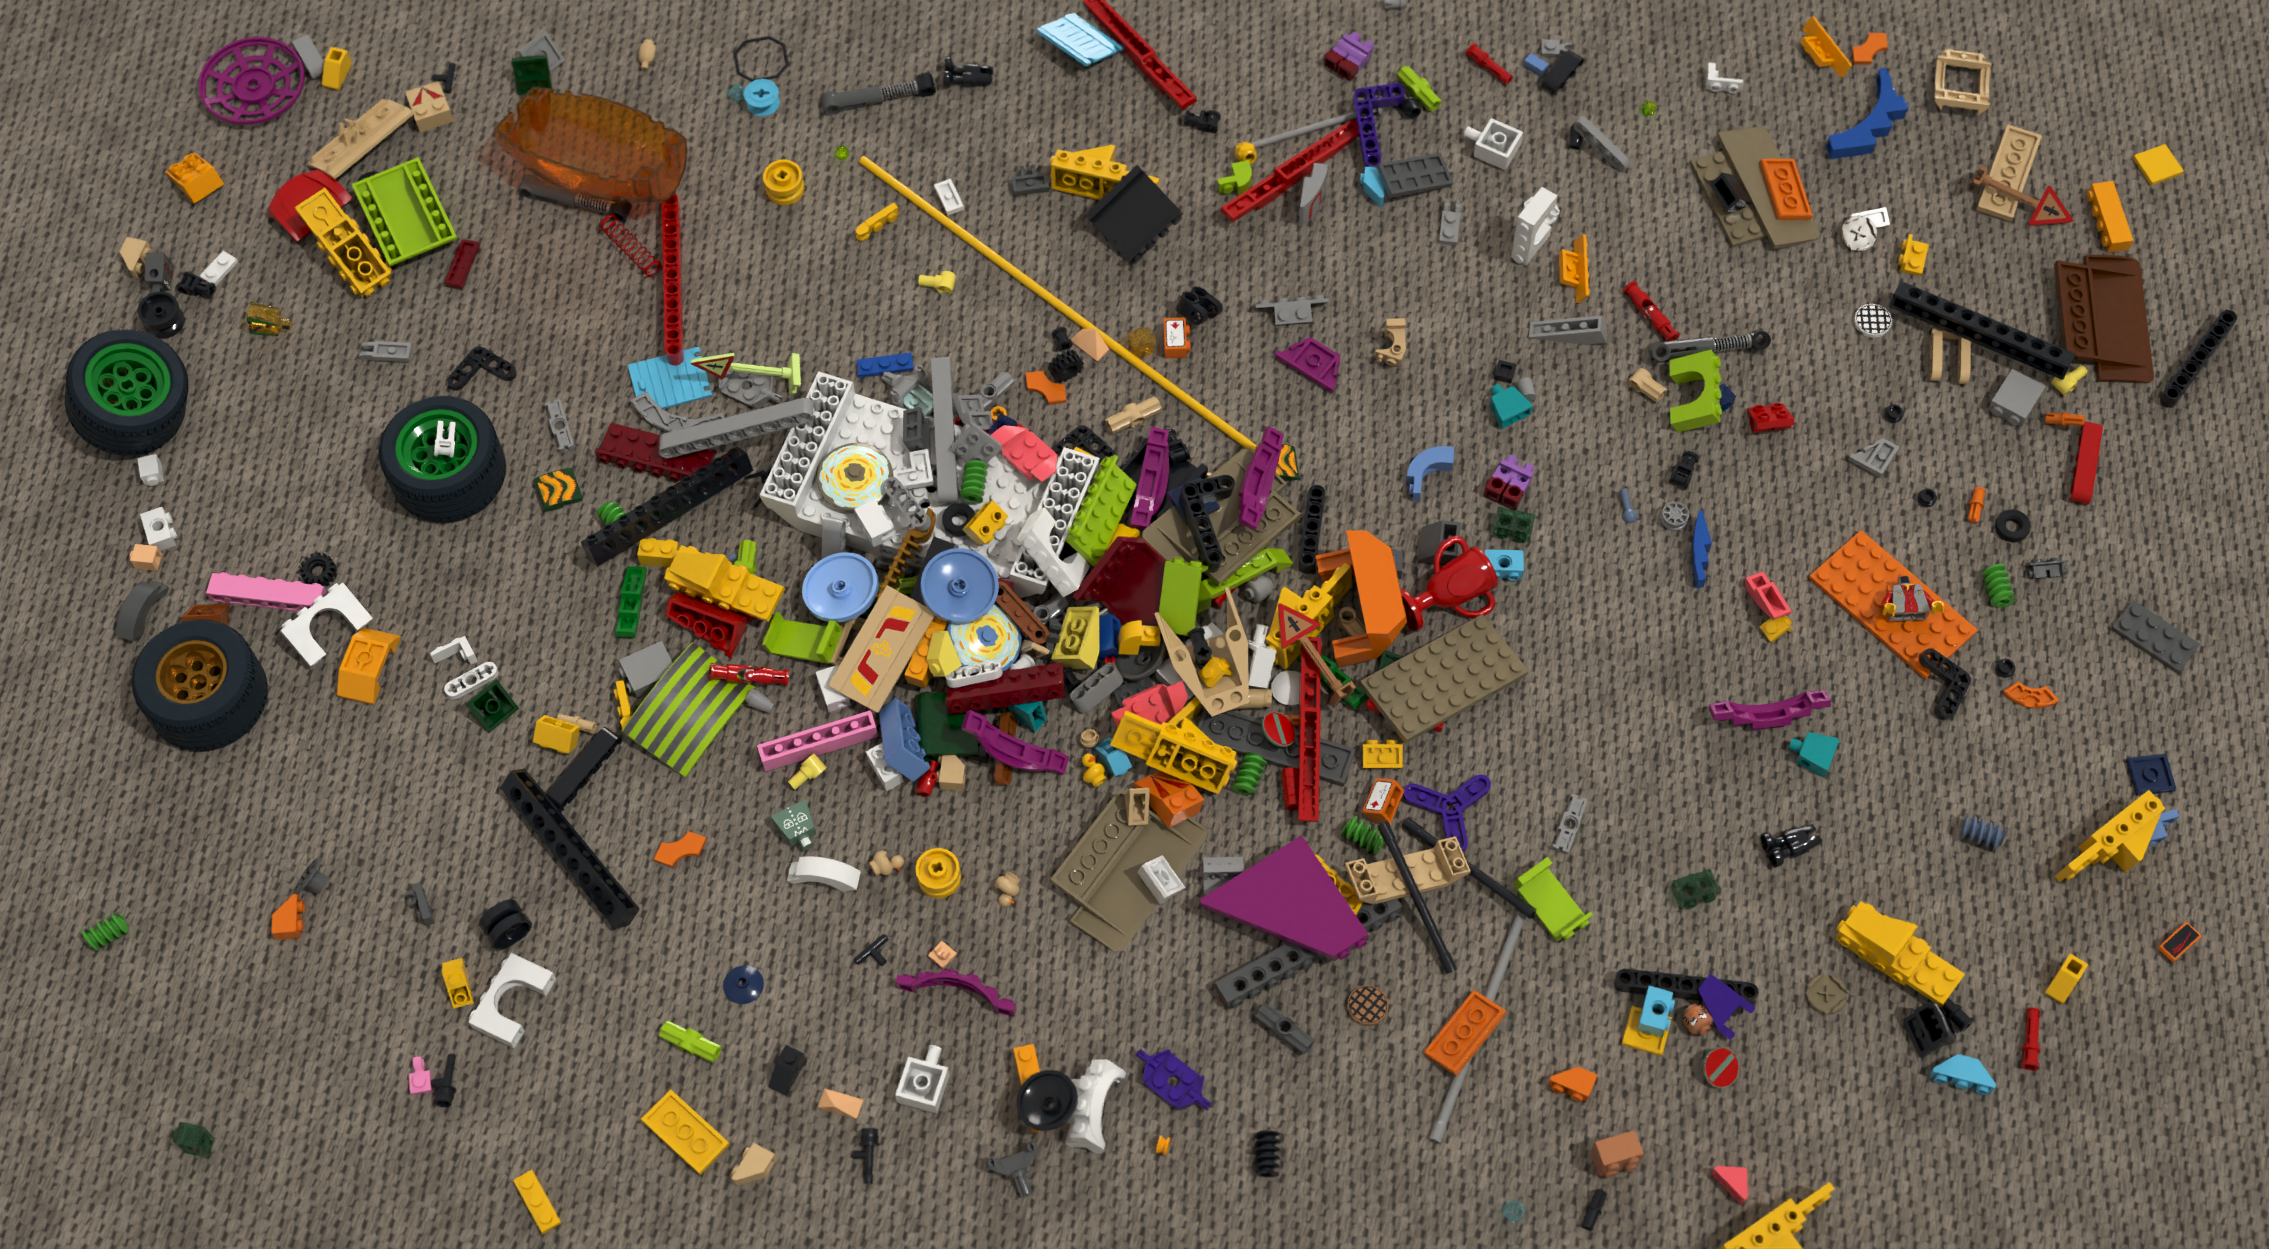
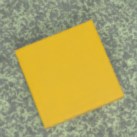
(2158, 164)
(1641, 1040)

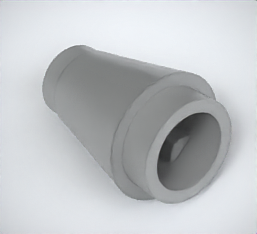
(759, 701)

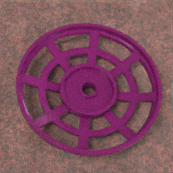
(249, 76)

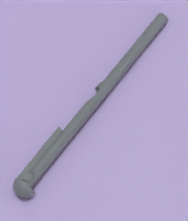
(1310, 128)

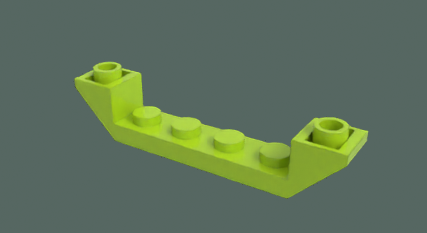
(1259, 564)

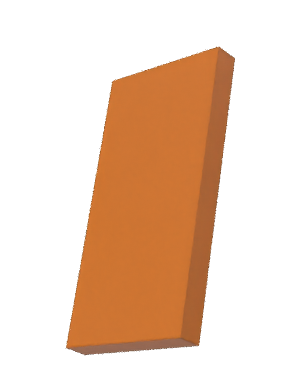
(1785, 189)
(1465, 1032)

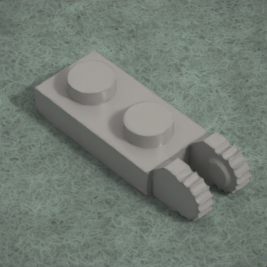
(1450, 224)
(387, 351)

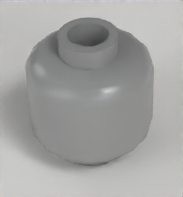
(1258, 589)

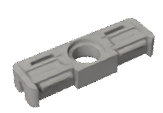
(563, 436)
(1573, 813)

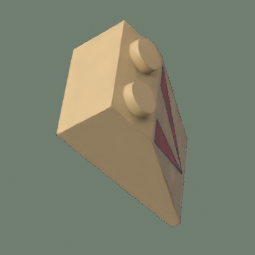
(429, 106)

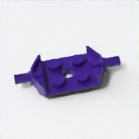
(1165, 1065)

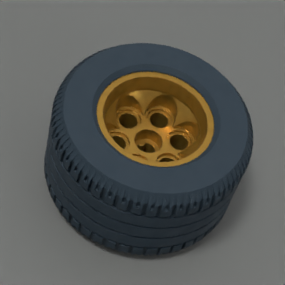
(216, 706)

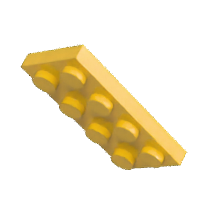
(685, 1132)

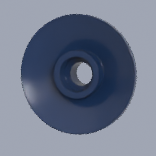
(743, 993)

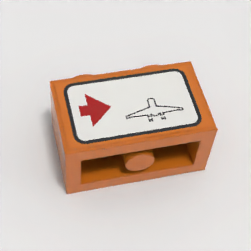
(1175, 337)
(1383, 800)

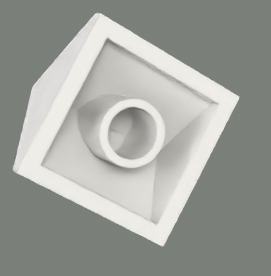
(1160, 879)

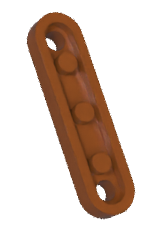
(1021, 614)
(1008, 725)

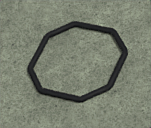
(759, 39)

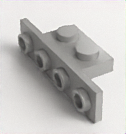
(1292, 311)

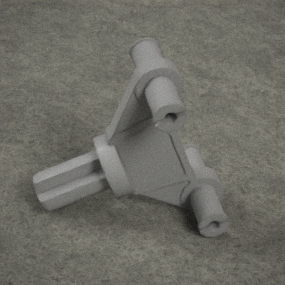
(905, 384)

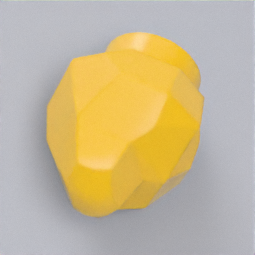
(1245, 151)

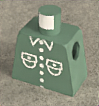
(796, 824)

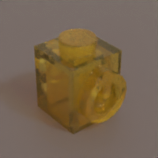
(1141, 341)

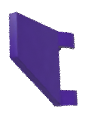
(1722, 1002)

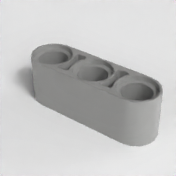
(309, 55)
(833, 536)
(1096, 687)

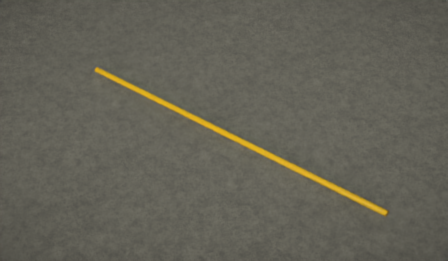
(1059, 305)

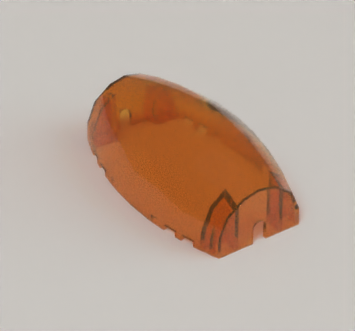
(594, 146)

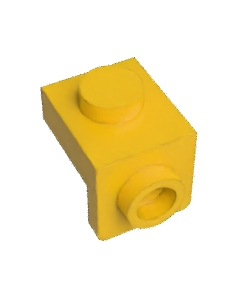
(1775, 628)
(1215, 670)

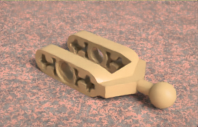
(1964, 356)

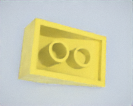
(1078, 639)

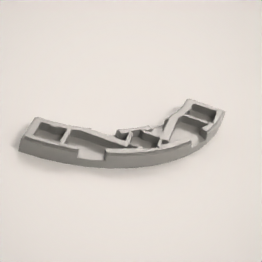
(663, 420)

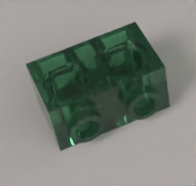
(1514, 520)
(1693, 885)
(193, 1139)

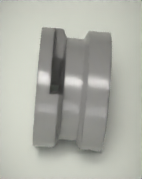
(1674, 516)

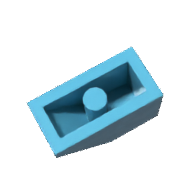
(1373, 185)
(1113, 758)

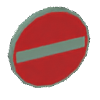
(1278, 729)
(1721, 1067)

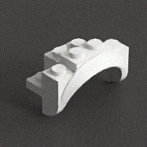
(1092, 1089)

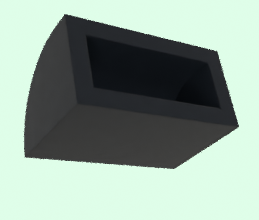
(1730, 192)

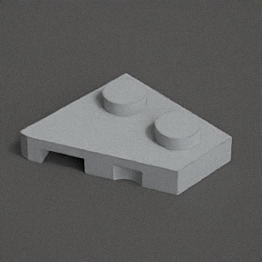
(1875, 457)

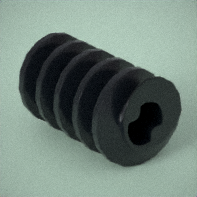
(1265, 1152)

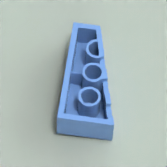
(901, 740)

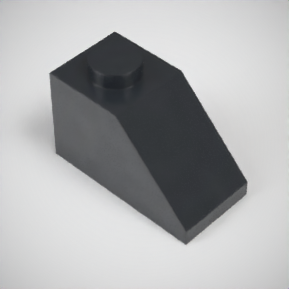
(786, 1070)

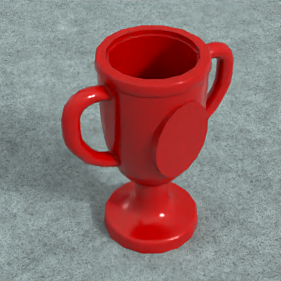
(1454, 584)

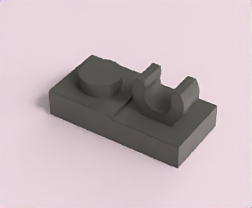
(420, 899)

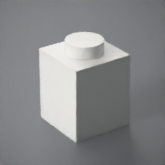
(150, 470)

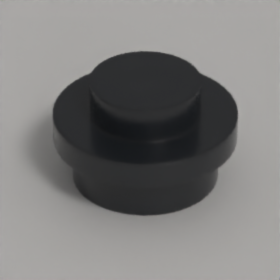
(1893, 413)
(1927, 497)
(2005, 668)

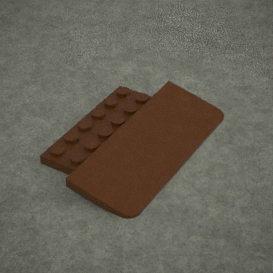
(2105, 316)

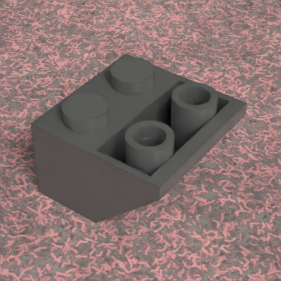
(1433, 536)

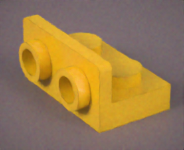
(1914, 256)
(1382, 755)

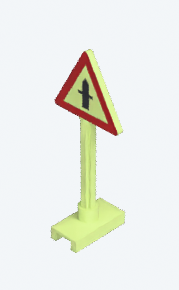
(720, 364)

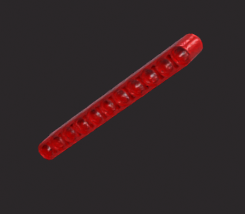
(672, 281)

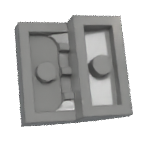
(972, 411)

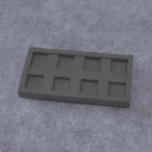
(1414, 175)
(2155, 636)

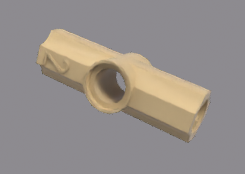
(1133, 415)

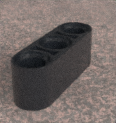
(1562, 71)

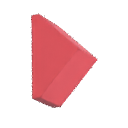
(1733, 1180)

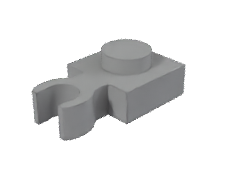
(1552, 48)

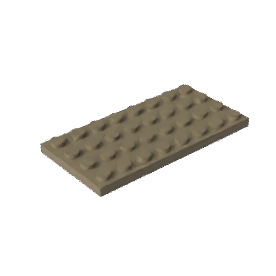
(1443, 678)

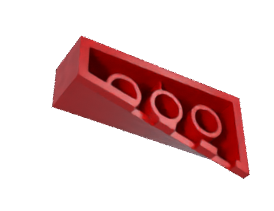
(708, 621)

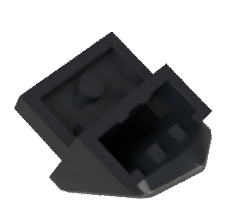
(1929, 1029)

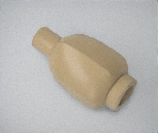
(646, 53)

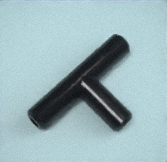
(446, 78)
(873, 951)

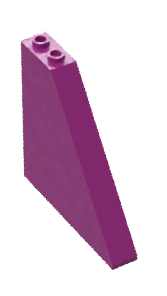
(1293, 901)

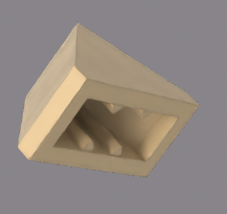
(1137, 806)

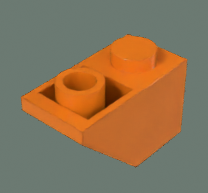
(287, 919)
(1574, 1082)

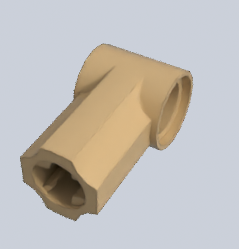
(1643, 382)
(1353, 626)

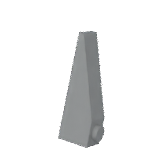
(1571, 330)

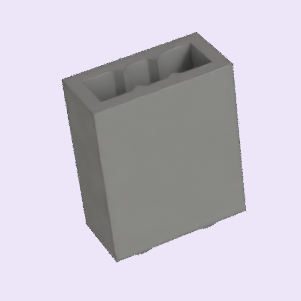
(2016, 398)
(645, 668)

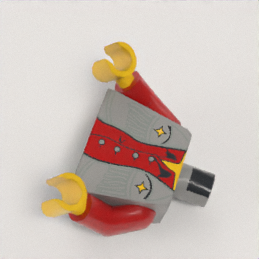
(1909, 602)

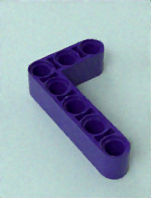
(1368, 122)

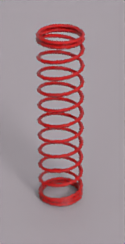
(613, 224)

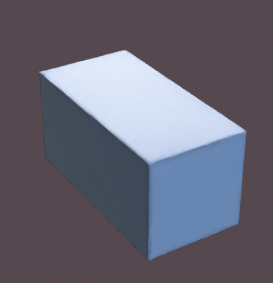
(1536, 64)

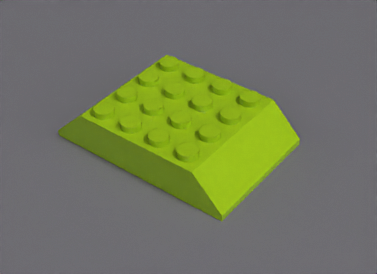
(404, 211)

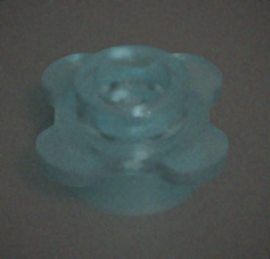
(736, 95)

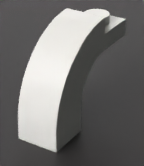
(824, 871)

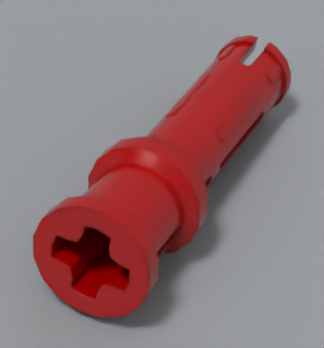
(1482, 59)
(2031, 1048)

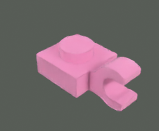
(420, 1080)

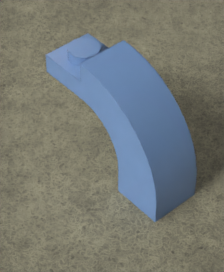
(1430, 460)

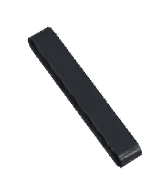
(2198, 358)
(1675, 982)

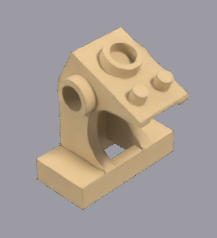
(1396, 332)

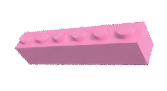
(263, 592)
(817, 740)

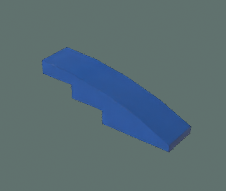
(1700, 546)

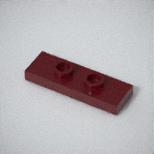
(462, 264)

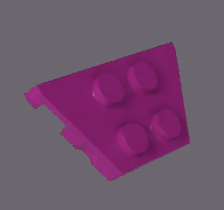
(1313, 362)

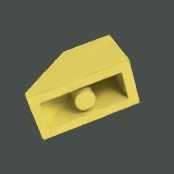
(942, 655)

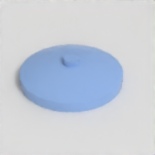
(840, 587)

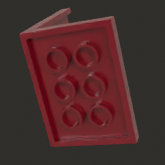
(1127, 581)

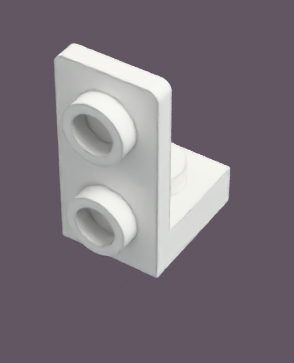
(1721, 84)
(457, 645)

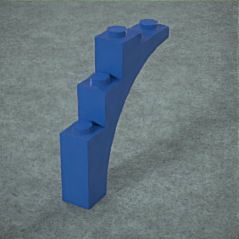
(1862, 137)

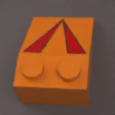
(1171, 797)

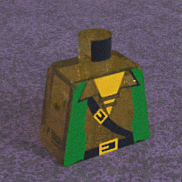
(266, 320)

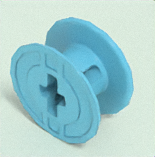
(762, 97)

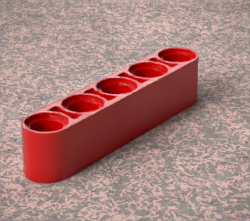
(2086, 463)

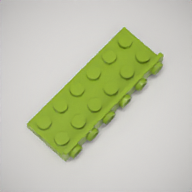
(1100, 511)

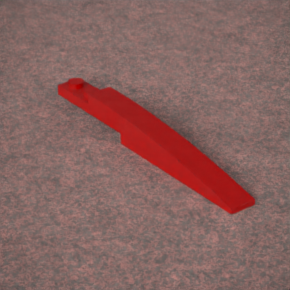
(1141, 53)
(1290, 172)
(1309, 736)

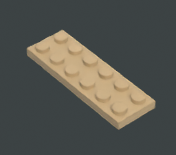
(2011, 169)

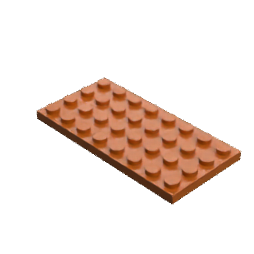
(1859, 580)

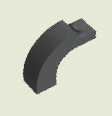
(135, 608)

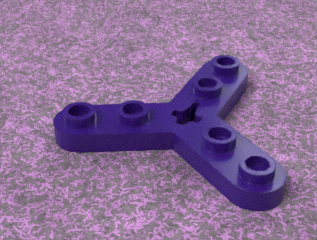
(1437, 803)

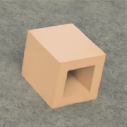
(145, 557)

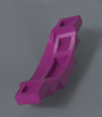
(1259, 478)
(1152, 479)
(1771, 714)
(1012, 750)
(952, 978)

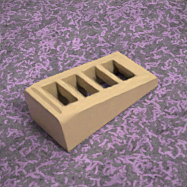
(1033, 649)

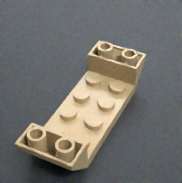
(1429, 868)

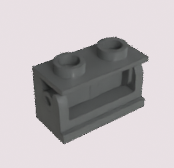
(915, 429)

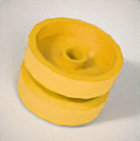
(783, 182)
(938, 873)

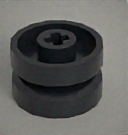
(161, 314)
(505, 924)

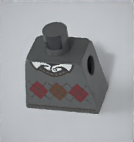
(158, 272)

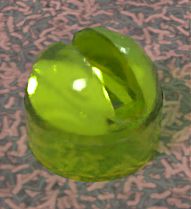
(1649, 108)
(840, 152)

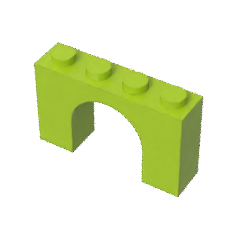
(1706, 408)

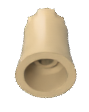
(1258, 698)

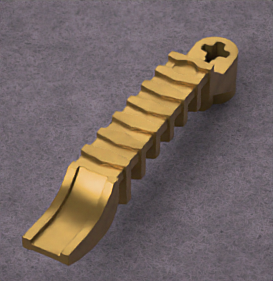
(903, 552)

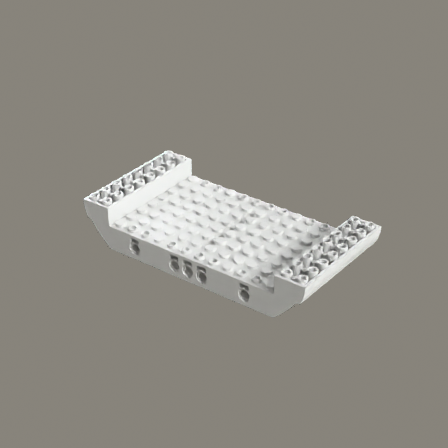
(850, 418)

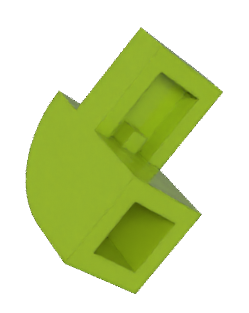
(1239, 181)

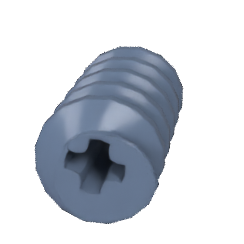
(1983, 832)

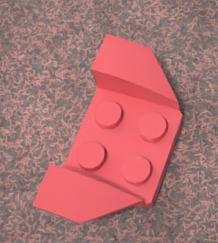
(1026, 452)
(1155, 703)

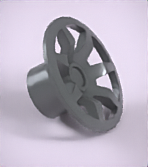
(314, 880)

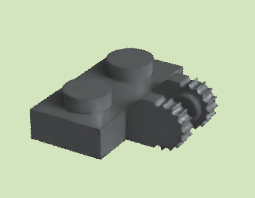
(1029, 183)
(1053, 638)

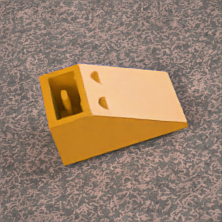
(194, 177)

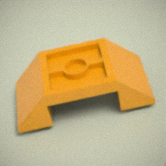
(364, 664)

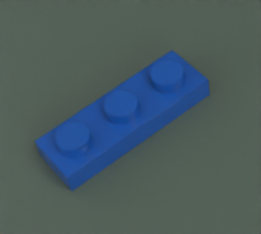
(890, 363)

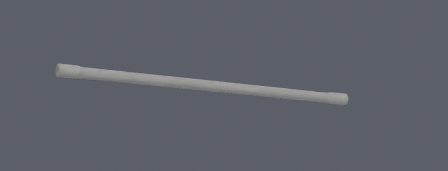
(1441, 1124)

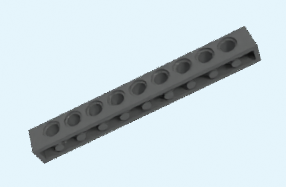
(1233, 998)

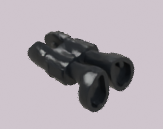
(972, 74)
(1795, 840)

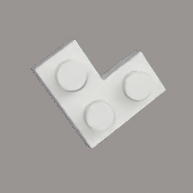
(920, 473)

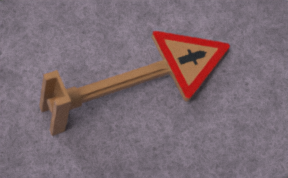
(2047, 210)
(1294, 628)

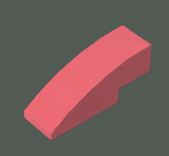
(1766, 595)

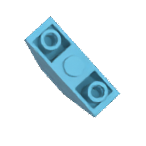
(1964, 1073)

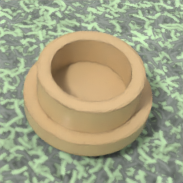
(1089, 738)

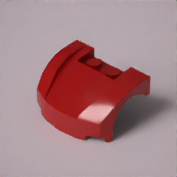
(297, 191)

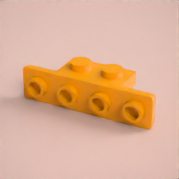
(1823, 48)
(1574, 268)

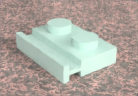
(919, 398)

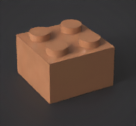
(1617, 1154)

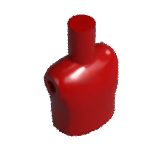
(927, 780)

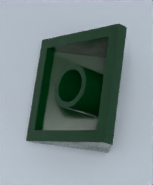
(491, 706)

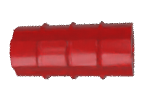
(1290, 788)

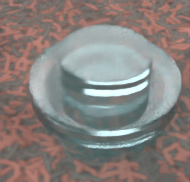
(1514, 1210)

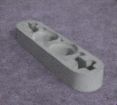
(1601, 143)
(907, 503)

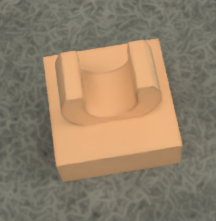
(942, 955)

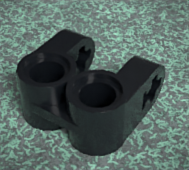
(1198, 302)

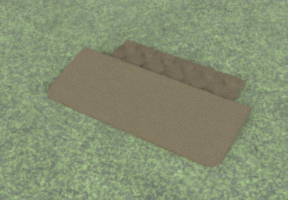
(1758, 220)
(1237, 542)
(1105, 868)

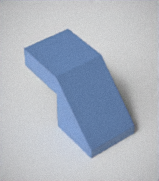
(2159, 833)

